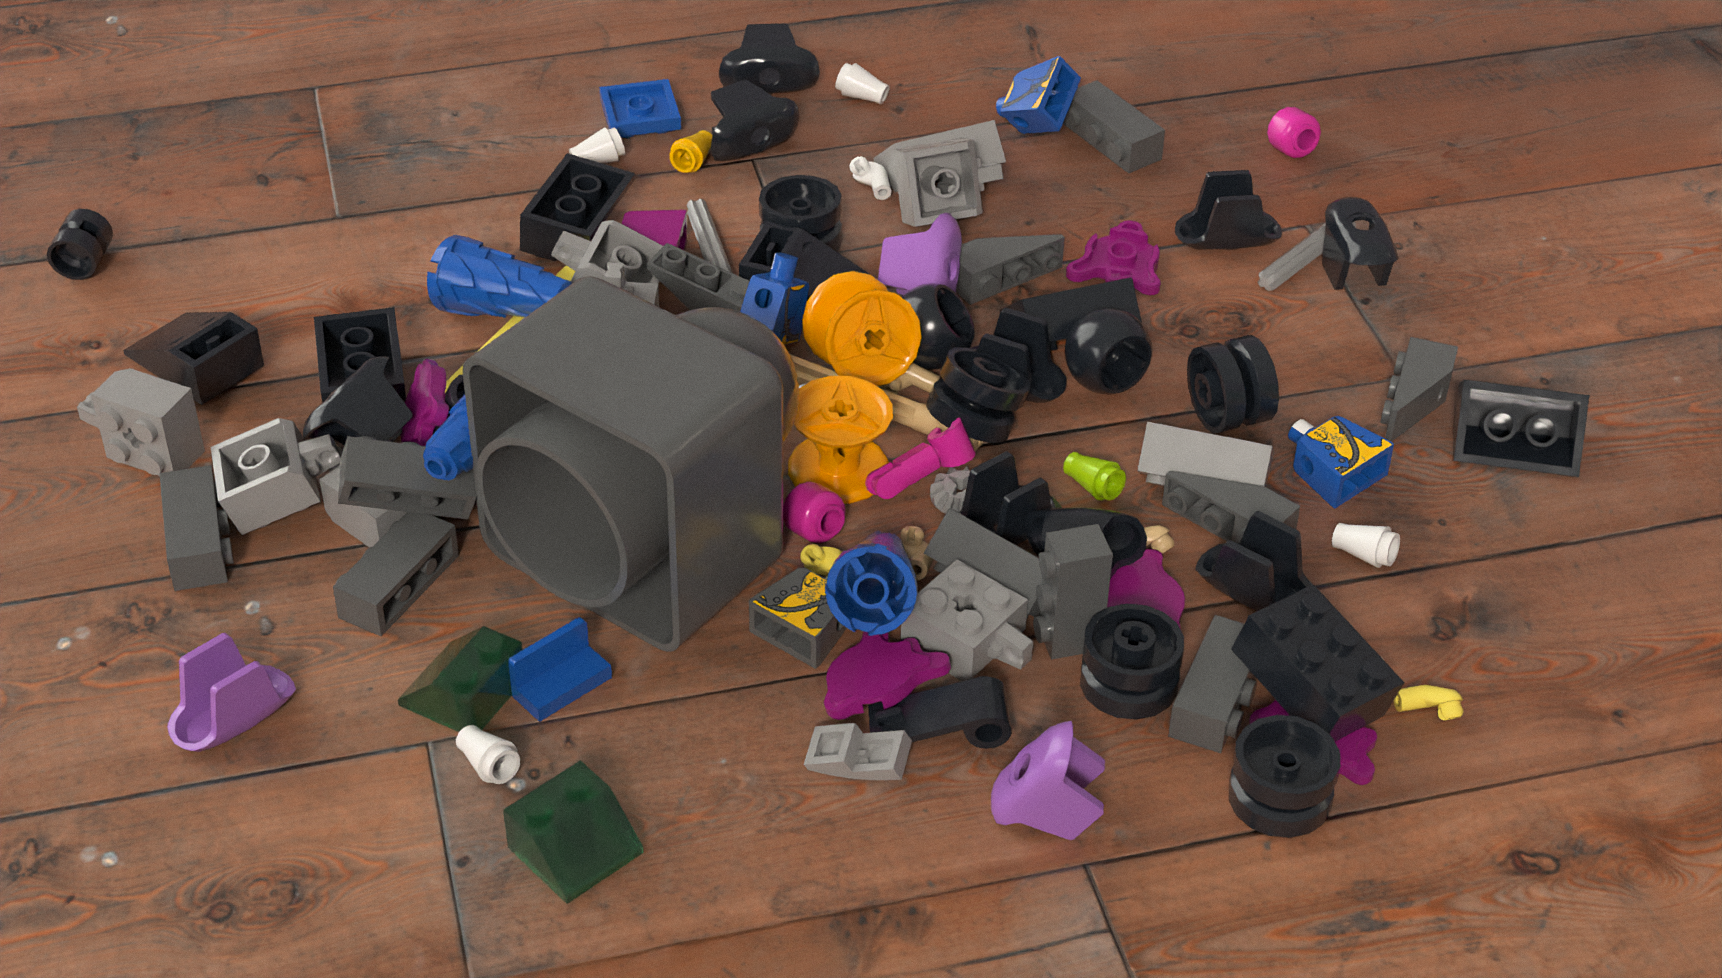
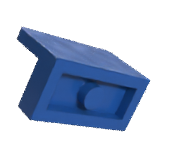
(557, 670)

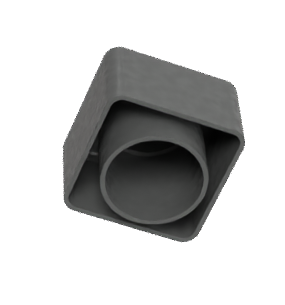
(633, 454)

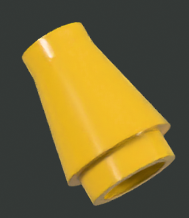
(690, 152)

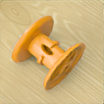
(861, 328)
(840, 423)

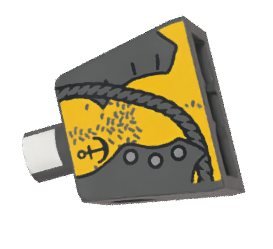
(796, 617)

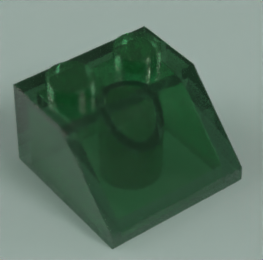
(465, 681)
(571, 832)

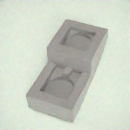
(849, 753)

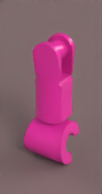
(945, 450)

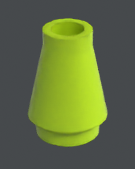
(1097, 476)

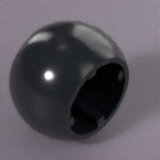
(943, 323)
(1108, 351)

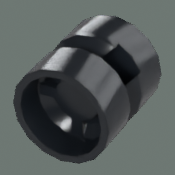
(80, 244)

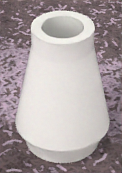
(860, 84)
(601, 147)
(1369, 543)
(490, 755)

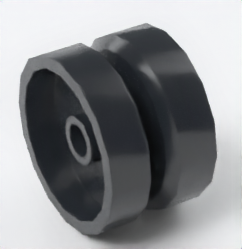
(805, 204)
(1232, 383)
(979, 392)
(1131, 661)
(1284, 776)

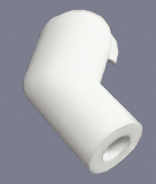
(872, 175)

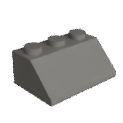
(986, 146)
(1202, 454)

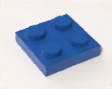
(640, 108)

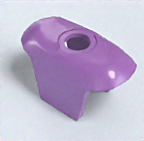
(923, 257)
(223, 695)
(1048, 785)

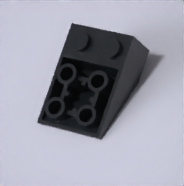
(815, 259)
(201, 352)

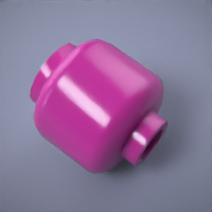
(1294, 132)
(814, 512)

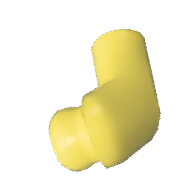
(819, 558)
(1430, 696)

